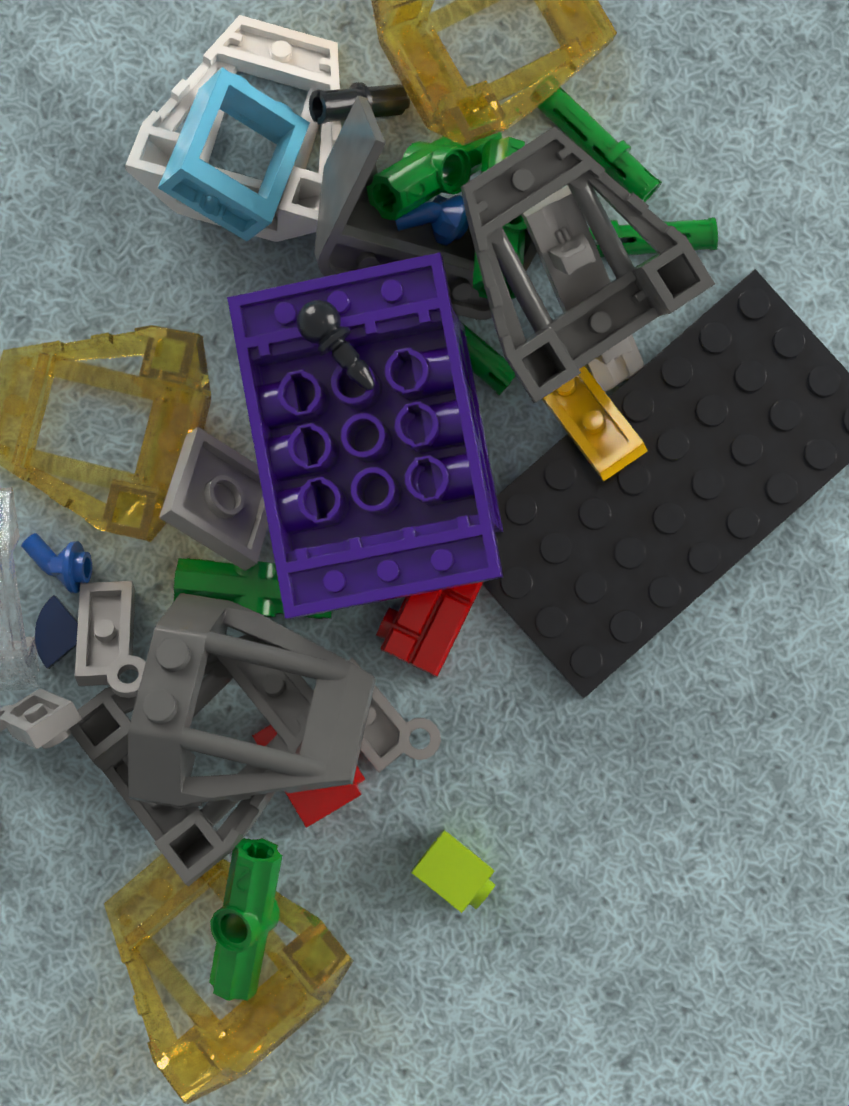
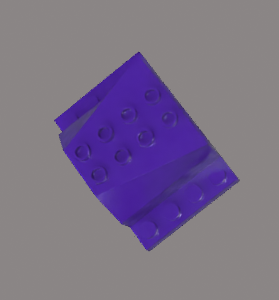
(359, 484)

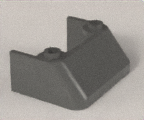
(356, 236)

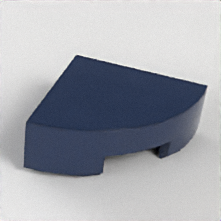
(55, 632)

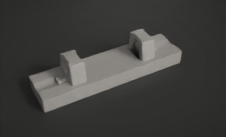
(576, 273)

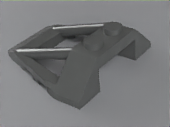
(605, 317)
(168, 693)
(189, 834)

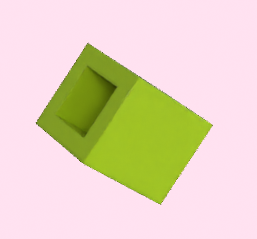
(455, 872)

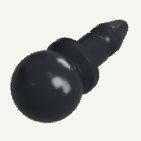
(321, 324)

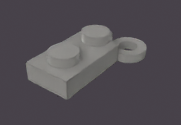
(107, 636)
(40, 719)
(388, 734)

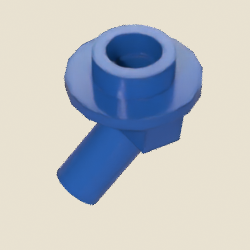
(445, 215)
(69, 567)

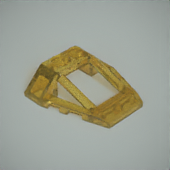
(474, 112)
(170, 375)
(228, 1048)

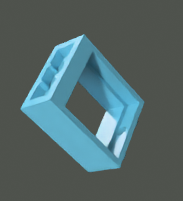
(211, 190)

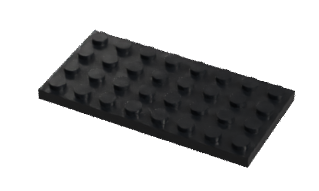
(737, 437)

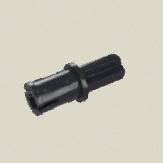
(336, 104)

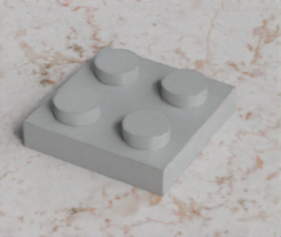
(217, 499)

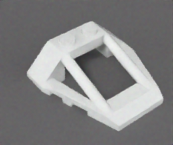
(268, 54)

